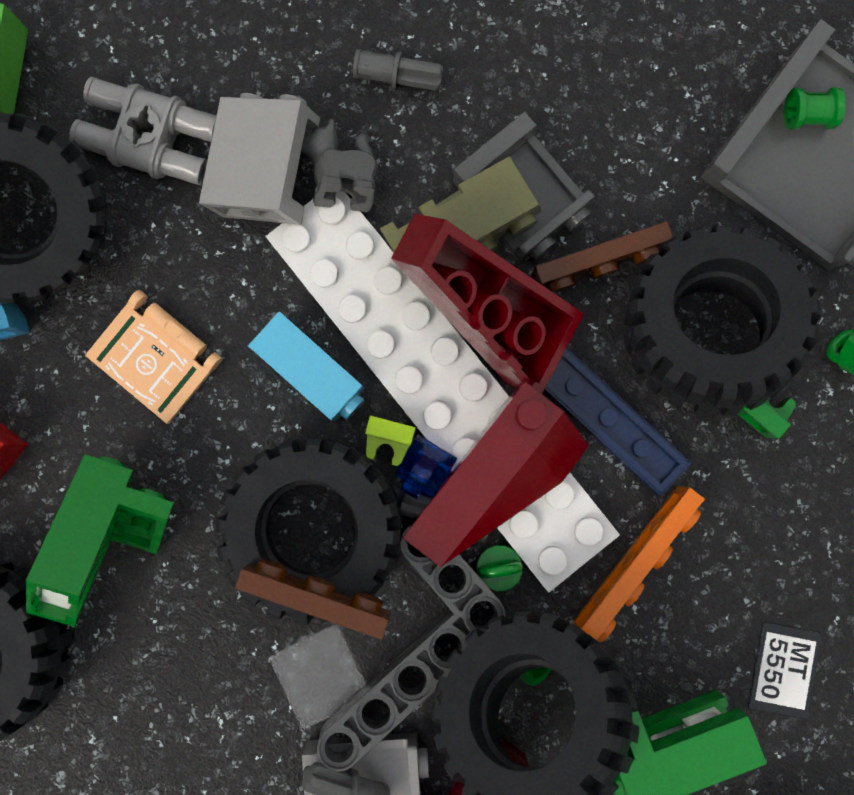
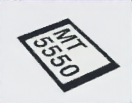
(785, 670)

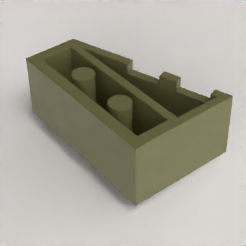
(483, 207)

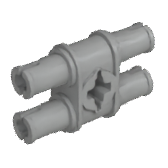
(139, 112)

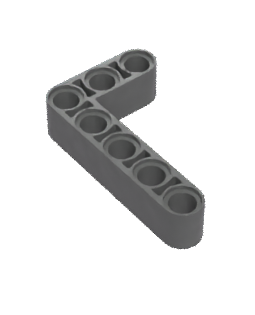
(421, 653)

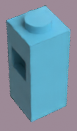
(308, 368)

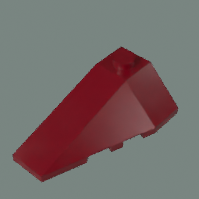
(507, 468)

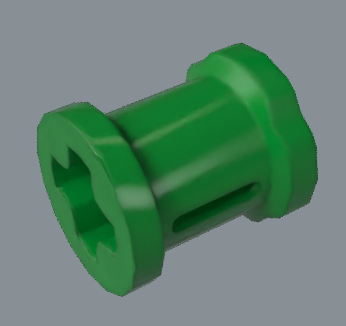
(814, 108)

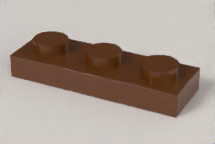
(602, 258)
(314, 597)

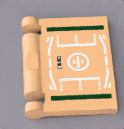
(153, 357)

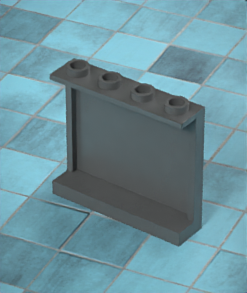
(800, 177)

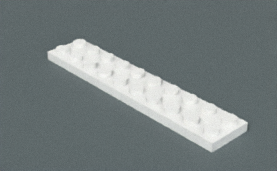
(429, 371)

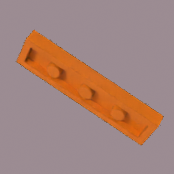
(647, 552)

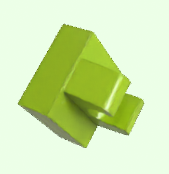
(388, 432)

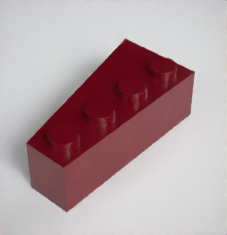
(489, 301)

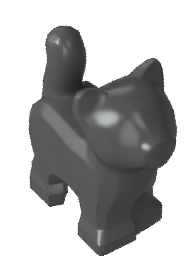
(341, 170)

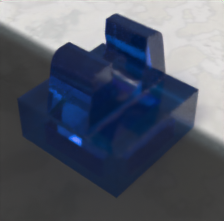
(424, 467)

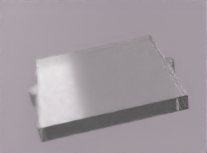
(318, 675)

